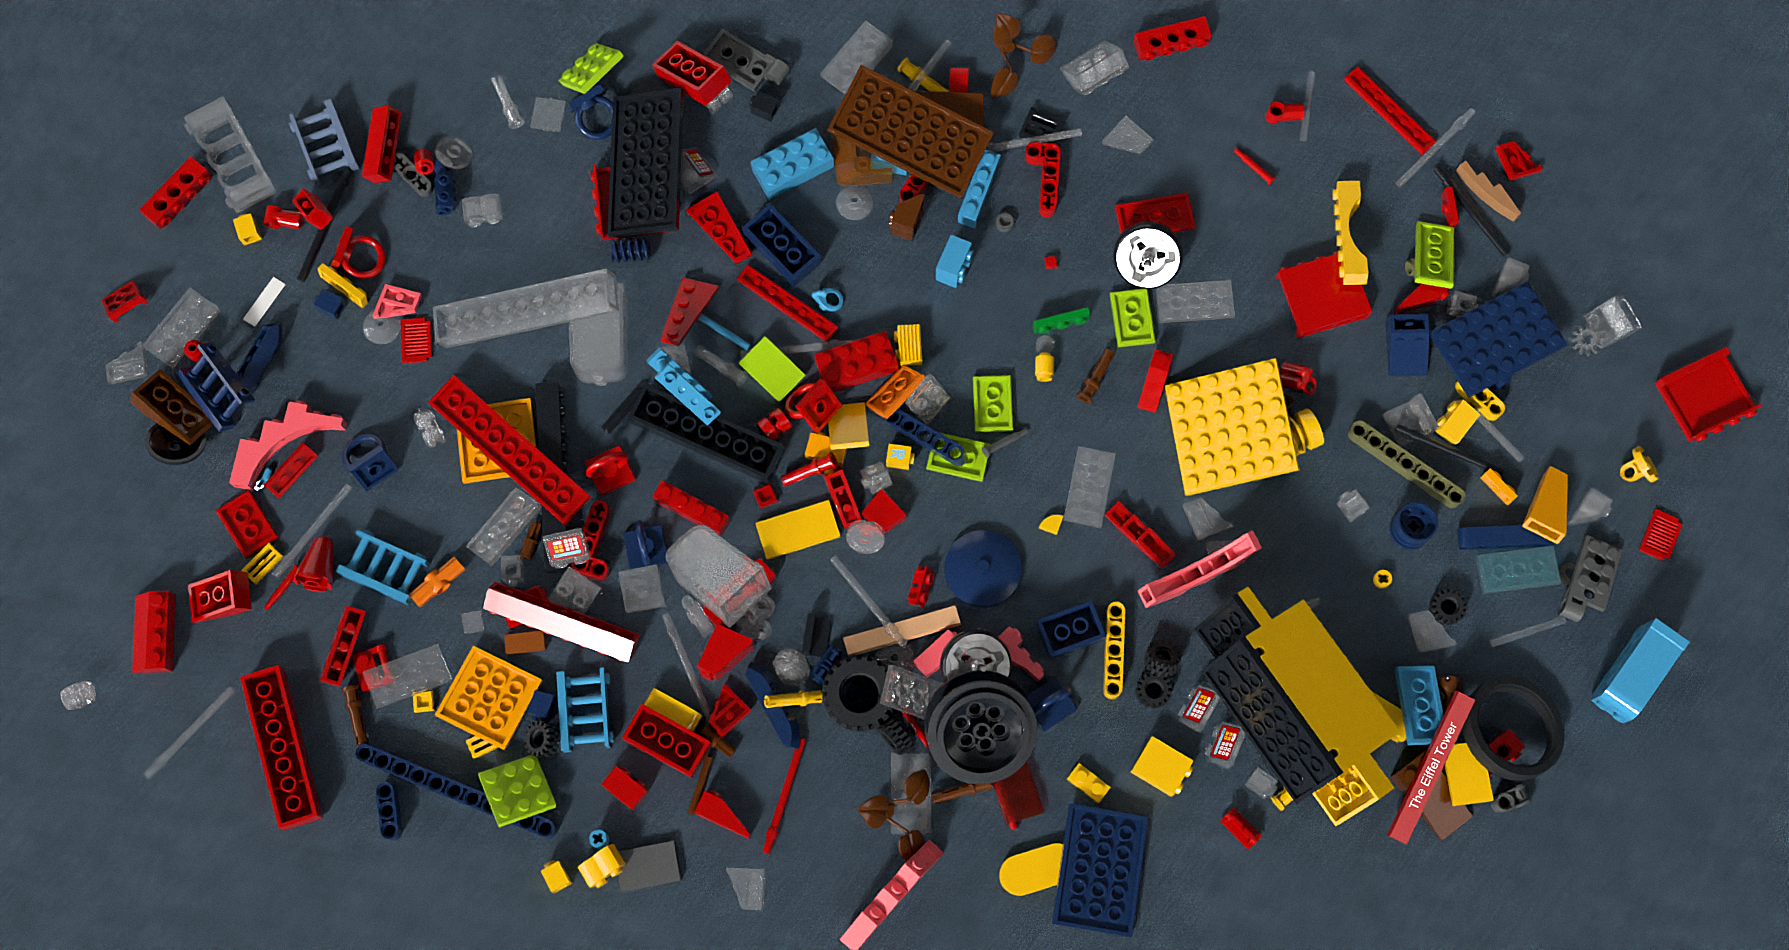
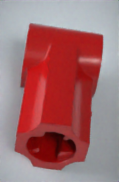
(1286, 112)
(277, 217)

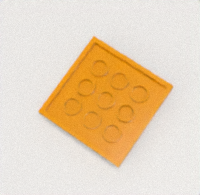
(478, 466)
(488, 698)

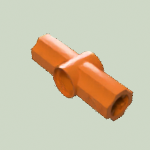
(437, 582)

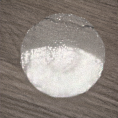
(453, 153)
(865, 537)

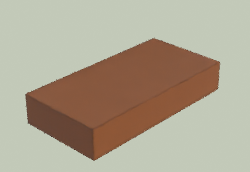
(524, 642)

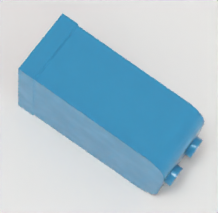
(1639, 670)

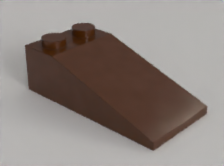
(965, 104)
(171, 407)
(1438, 811)

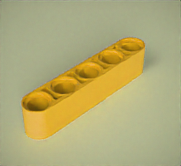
(1110, 659)

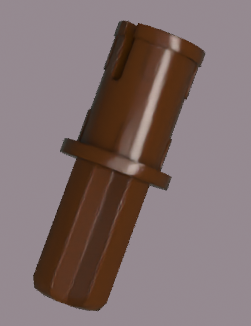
(530, 540)
(717, 741)

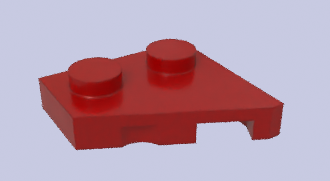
(1516, 161)
(728, 712)

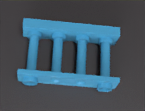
(683, 386)
(383, 586)
(567, 720)

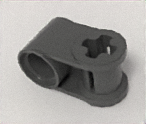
(1514, 798)

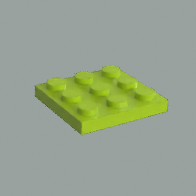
(590, 68)
(517, 790)

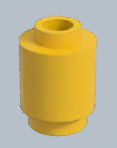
(1044, 367)

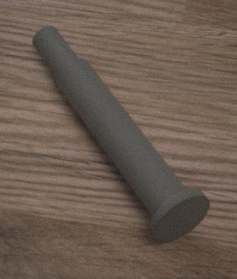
(1003, 442)

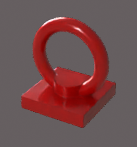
(345, 249)
(816, 406)
(609, 470)

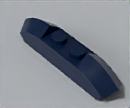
(259, 356)
(786, 728)

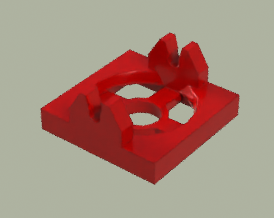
(112, 300)

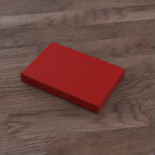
(247, 524)

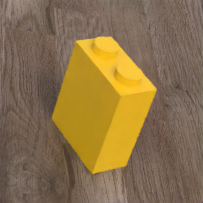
(1162, 767)

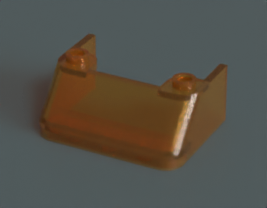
(854, 169)

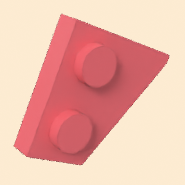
(396, 302)

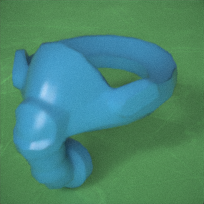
(820, 298)

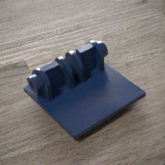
(829, 659)

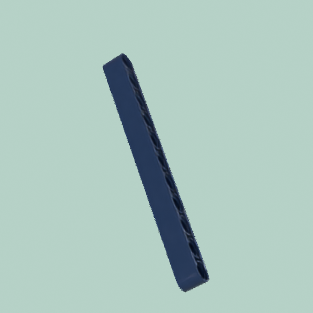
(446, 788)

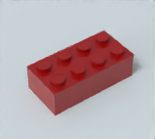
(692, 72)
(857, 362)
(667, 741)

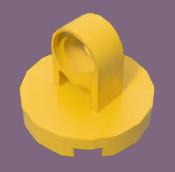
(1642, 465)

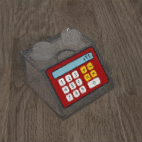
(694, 170)
(567, 548)
(1199, 708)
(1225, 745)

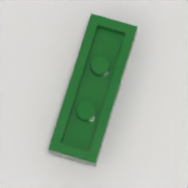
(1061, 321)

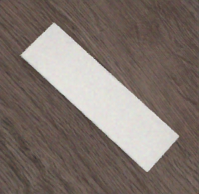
(264, 301)

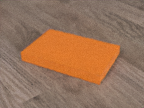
(895, 392)

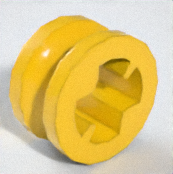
(1388, 578)

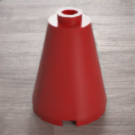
(317, 566)

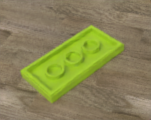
(1434, 255)

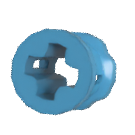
(593, 841)

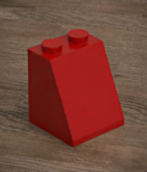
(723, 652)

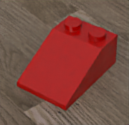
(220, 596)

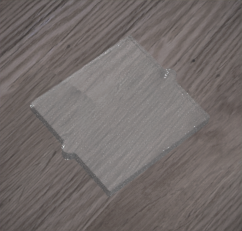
(548, 114)

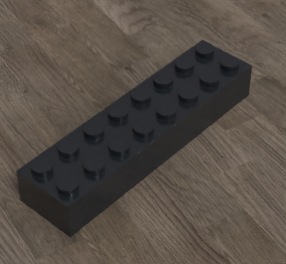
(719, 440)

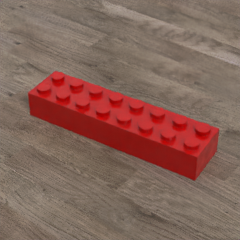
(281, 747)

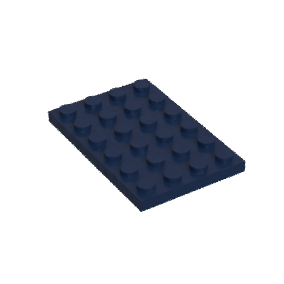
(1498, 339)
(1100, 870)

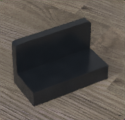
(816, 636)

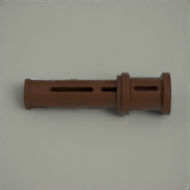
(1092, 383)
(354, 706)
(958, 791)

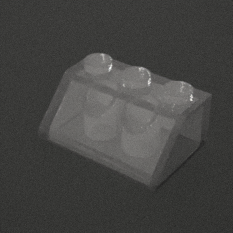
(1095, 67)

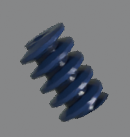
(630, 249)

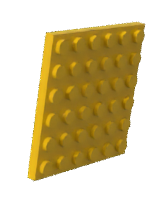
(1231, 427)

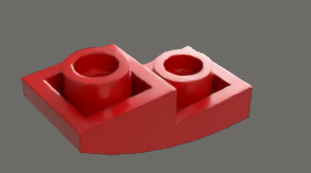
(959, 80)

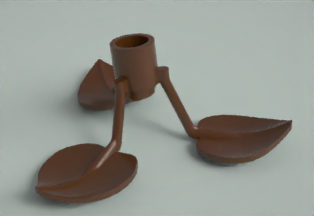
(1004, 30)
(880, 809)

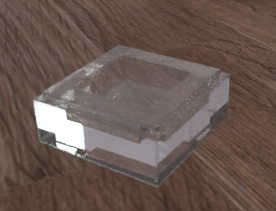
(472, 622)

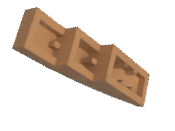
(1494, 196)

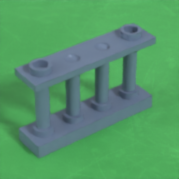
(336, 127)

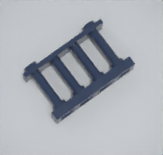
(204, 396)

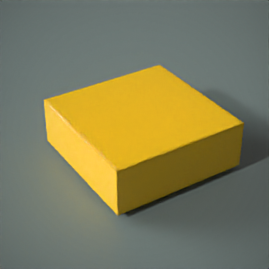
(424, 702)

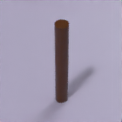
(700, 785)

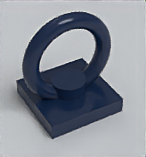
(585, 102)
(373, 466)
(645, 546)
(1051, 703)

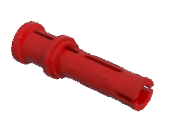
(817, 467)

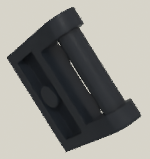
(1032, 128)

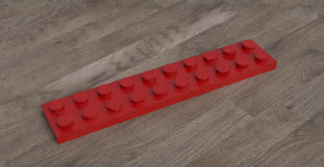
(509, 450)

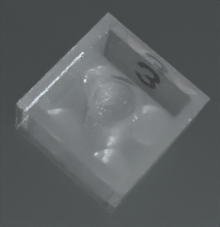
(642, 589)

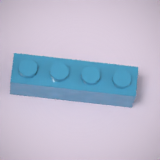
(979, 189)

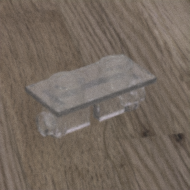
(426, 420)

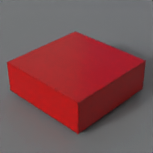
(765, 496)

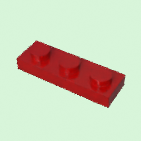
(290, 470)

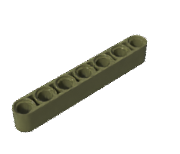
(1416, 465)

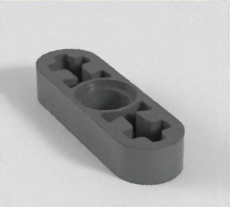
(409, 166)

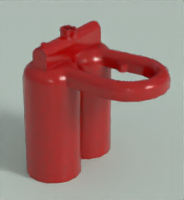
(1297, 376)

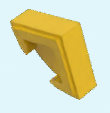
(1051, 524)

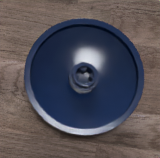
(982, 568)

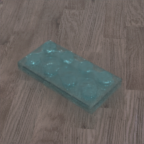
(1518, 570)

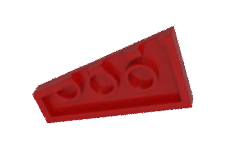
(718, 224)
(686, 309)

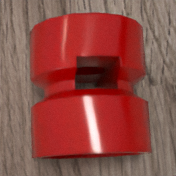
(774, 424)

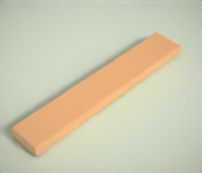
(908, 628)

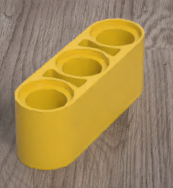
(1483, 406)
(673, 709)

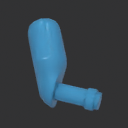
(267, 474)

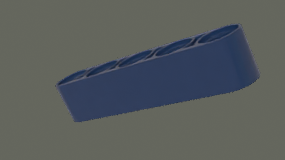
(932, 442)
(1499, 537)

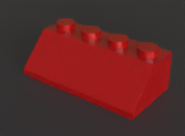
(154, 632)

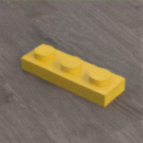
(343, 284)

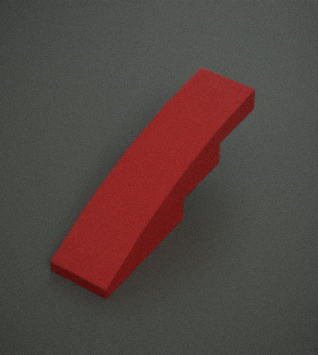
(1140, 535)

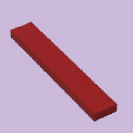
(1389, 110)
(787, 303)

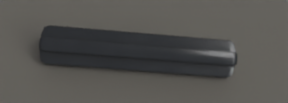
(621, 411)

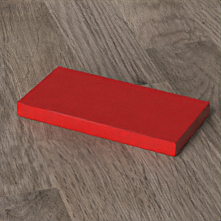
(1170, 211)

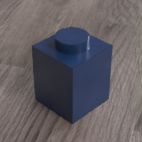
(329, 304)
(541, 706)

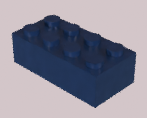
(782, 245)

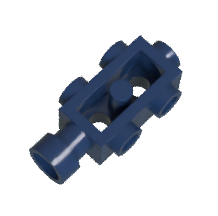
(444, 189)

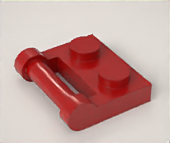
(365, 661)

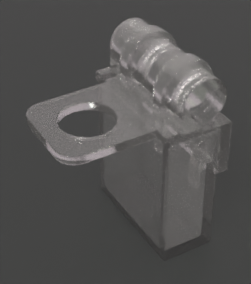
(697, 615)

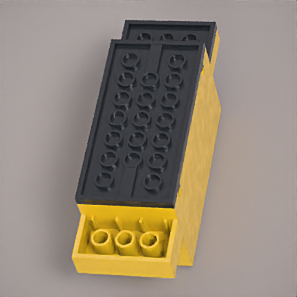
(1299, 703)

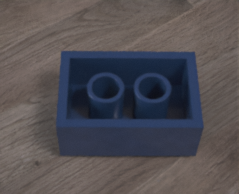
(1070, 630)

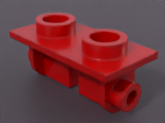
(923, 578)
(1241, 828)

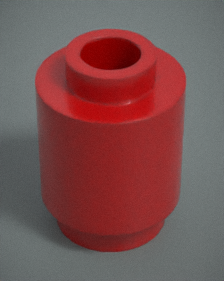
(423, 161)
(192, 351)

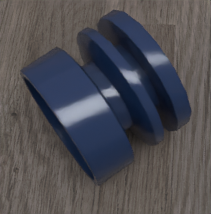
(1420, 519)

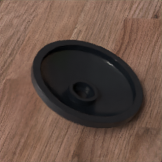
(170, 449)

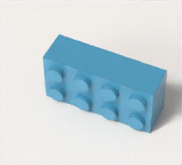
(792, 164)

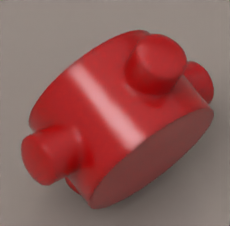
(1050, 262)

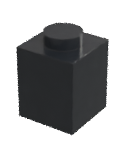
(764, 105)

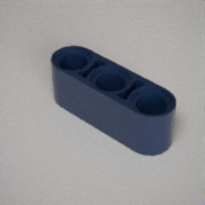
(395, 818)

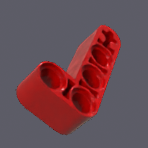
(1047, 180)
(595, 538)

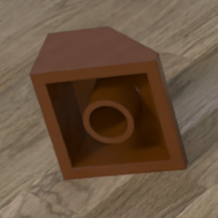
(907, 217)

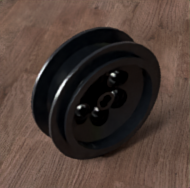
(968, 758)

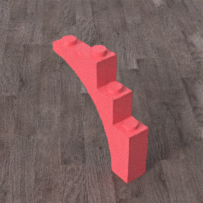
(255, 453)
(1200, 571)
(929, 660)
(891, 895)

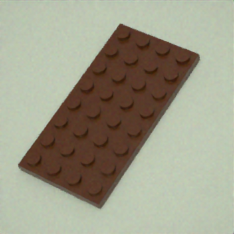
(910, 131)

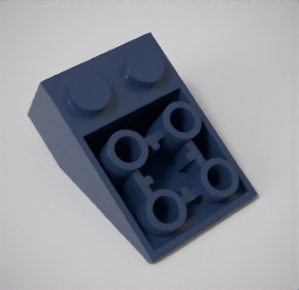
(1407, 344)

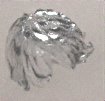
(791, 666)

